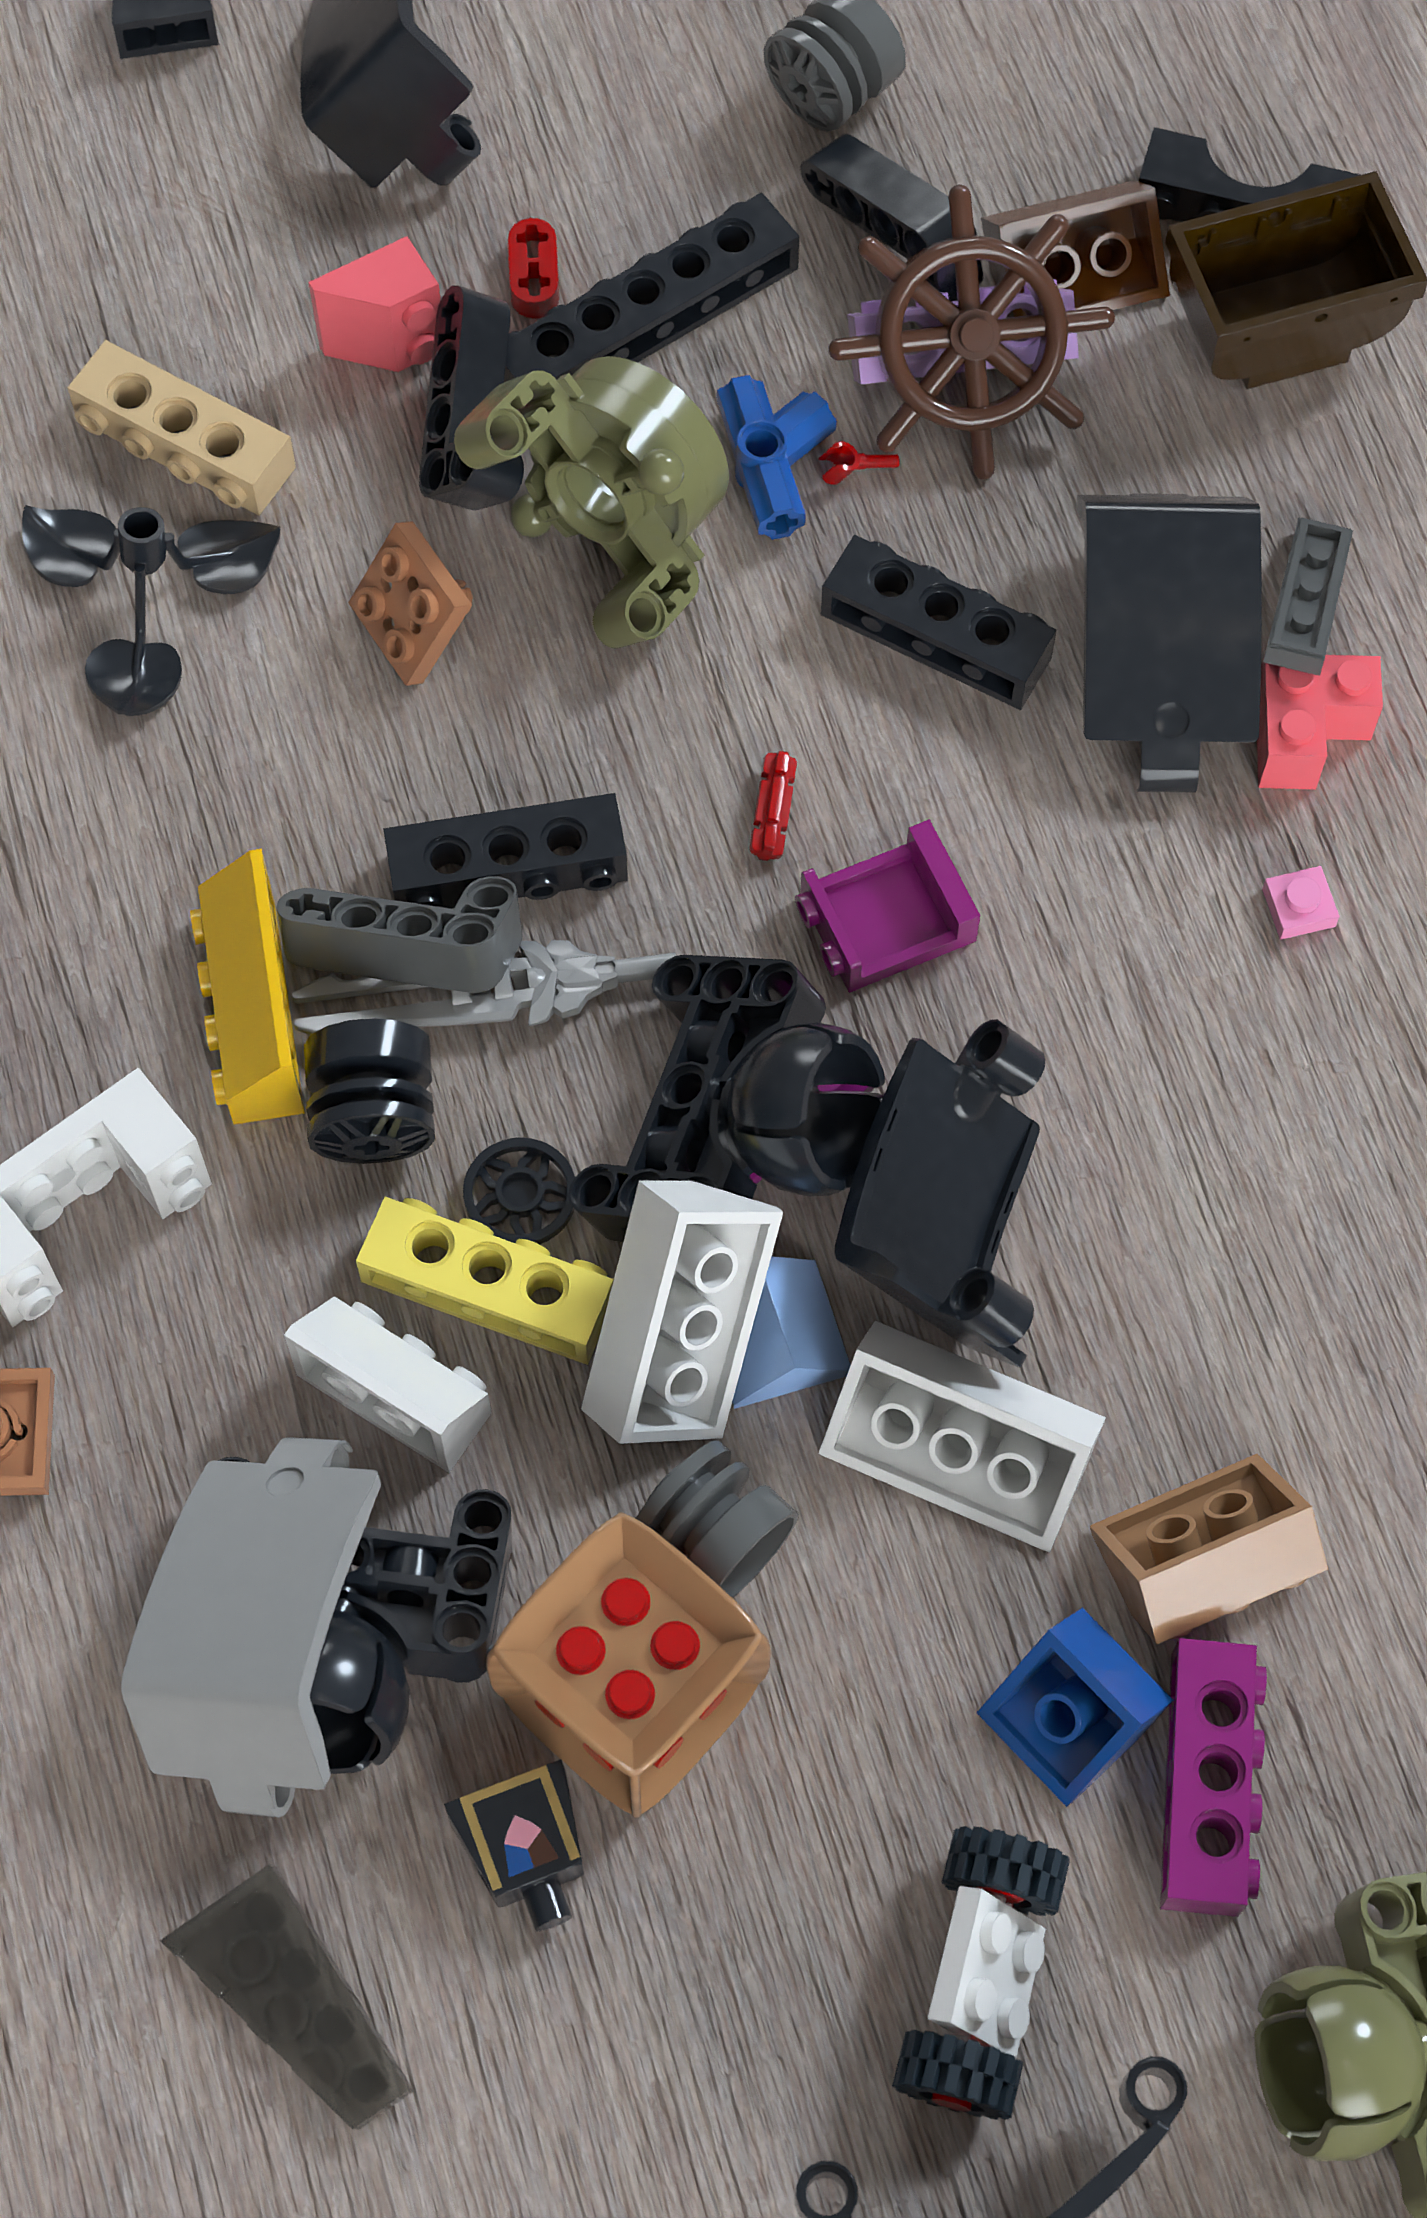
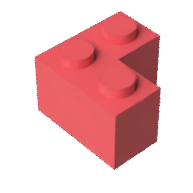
(1307, 709)

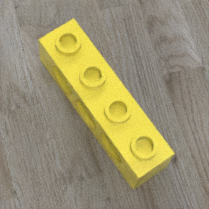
(564, 1327)

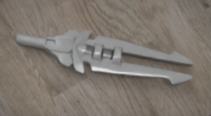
(545, 979)

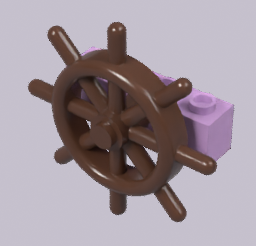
(968, 333)

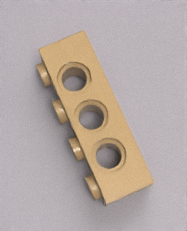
(120, 380)

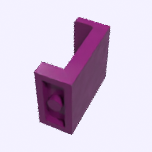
(889, 910)

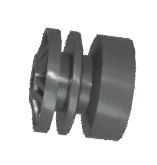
(834, 60)
(705, 1518)

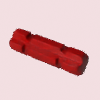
(773, 806)

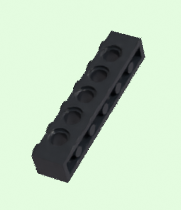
(719, 280)

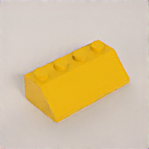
(248, 993)

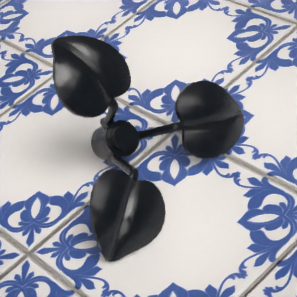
(74, 543)

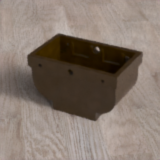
(1295, 279)

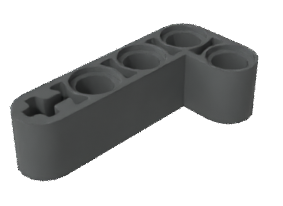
(406, 941)

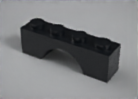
(1194, 186)

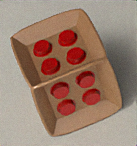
(629, 1663)

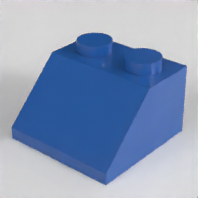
(1074, 1705)

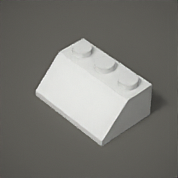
(389, 1380)

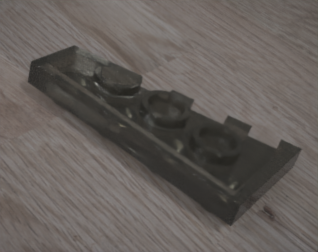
(284, 1984)

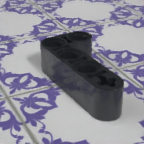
(883, 201)
(464, 369)

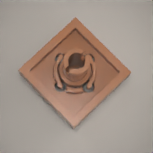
(422, 603)
(27, 1403)

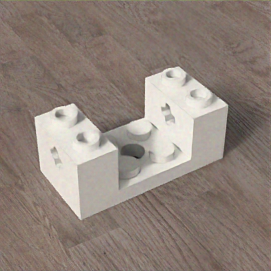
(119, 1128)

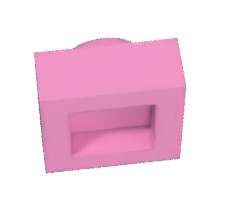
(1300, 902)

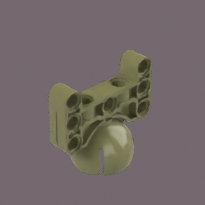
(1357, 2058)

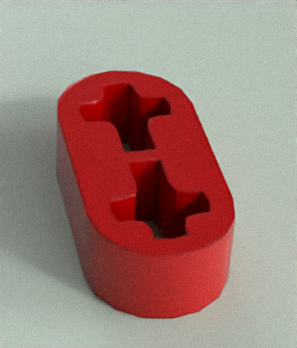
(524, 268)

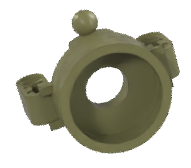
(612, 461)

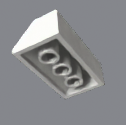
(680, 1312)
(961, 1435)

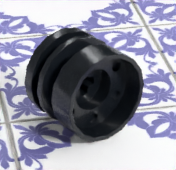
(369, 1091)

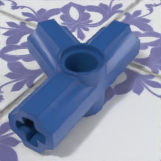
(768, 446)

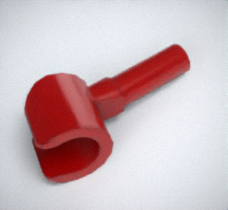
(848, 459)

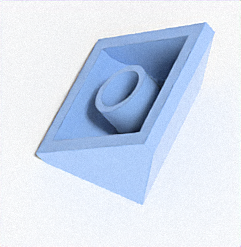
(792, 1335)

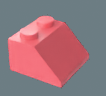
(378, 309)

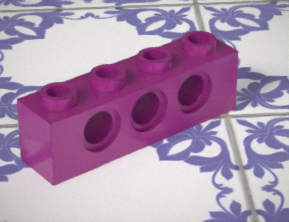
(1188, 1875)

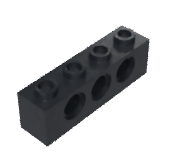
(950, 646)
(525, 832)

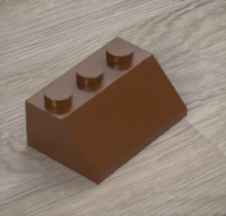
(1107, 254)

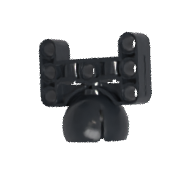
(743, 1091)
(402, 1614)

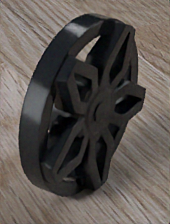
(520, 1189)

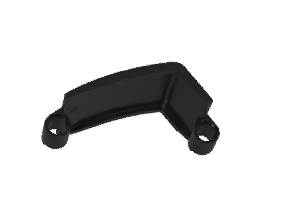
(383, 92)
(1171, 627)
(942, 1186)
(1093, 2194)

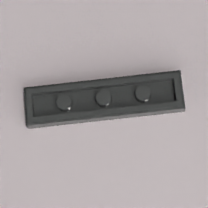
(1308, 596)

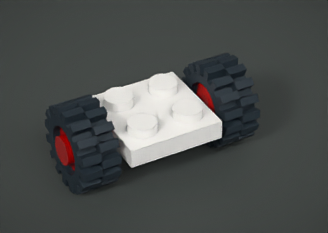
(984, 1973)

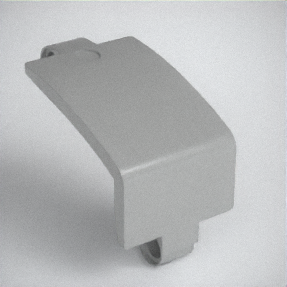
(241, 1622)

